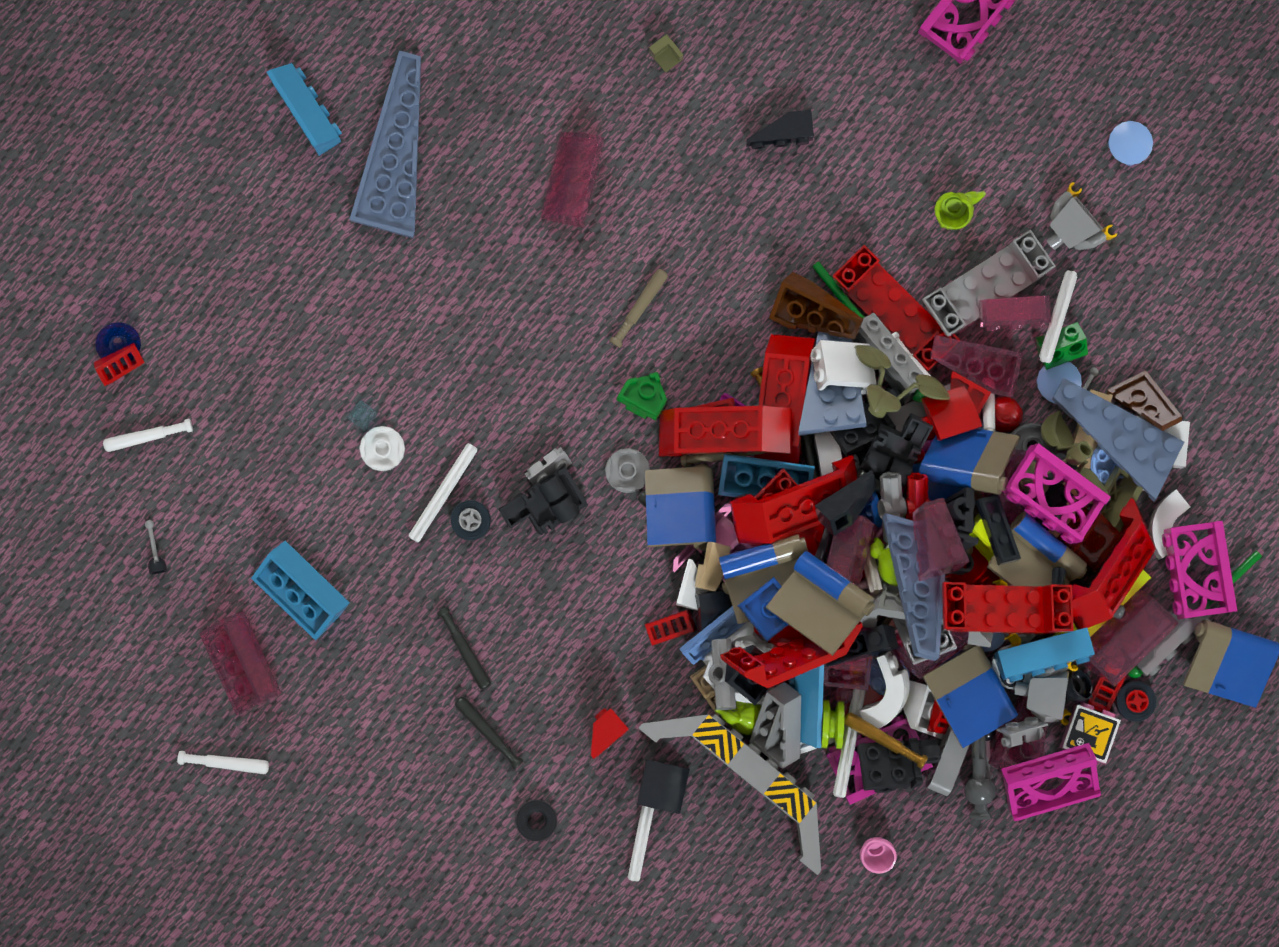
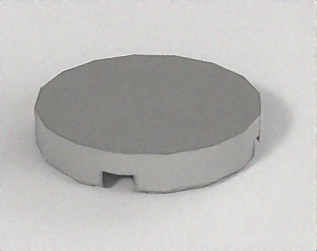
(626, 478)

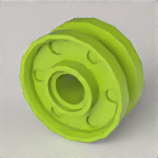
(833, 724)

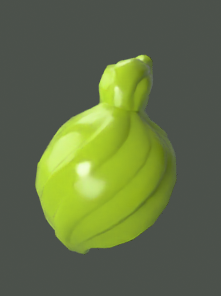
(957, 202)
(885, 563)
(742, 717)

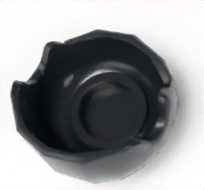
(1079, 686)

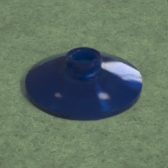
(104, 340)

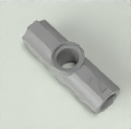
(891, 498)
(724, 692)

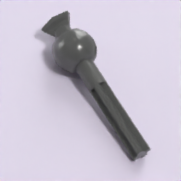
(980, 789)

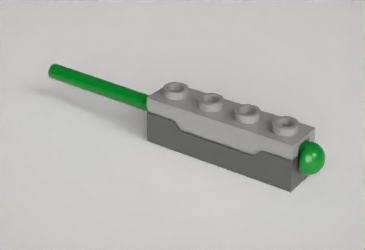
(873, 332)
(1183, 631)

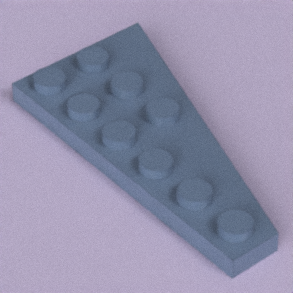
(834, 406)
(1127, 439)
(920, 599)

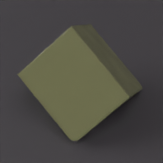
(666, 53)

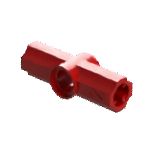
(916, 493)

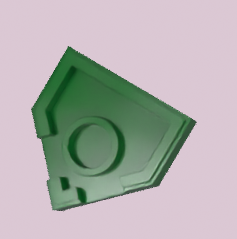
(643, 396)

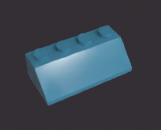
(304, 107)
(749, 475)
(300, 590)
(1044, 654)
(811, 690)

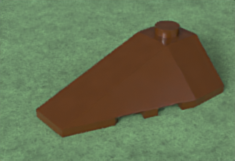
(809, 307)

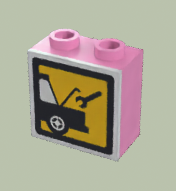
(1092, 728)

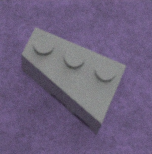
(779, 725)

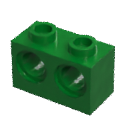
(1070, 345)

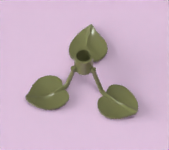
(881, 400)
(1058, 435)

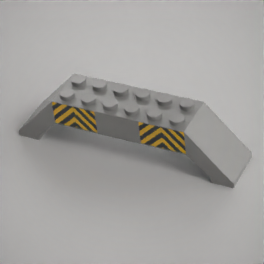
(754, 770)

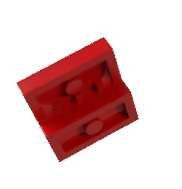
(952, 415)

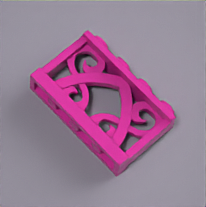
(938, 21)
(1073, 480)
(1217, 544)
(834, 755)
(1033, 773)

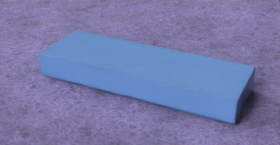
(719, 629)

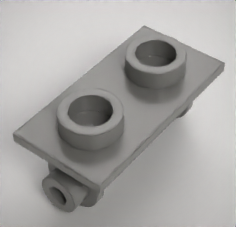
(555, 460)
(1030, 728)

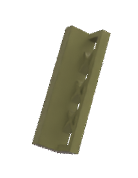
(1119, 496)

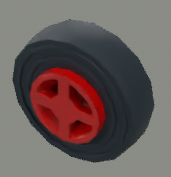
(1143, 699)

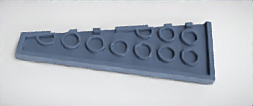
(390, 174)

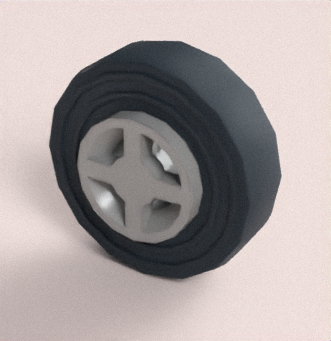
(480, 521)

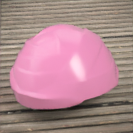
(878, 855)

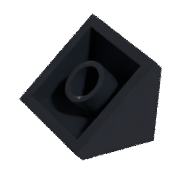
(749, 689)

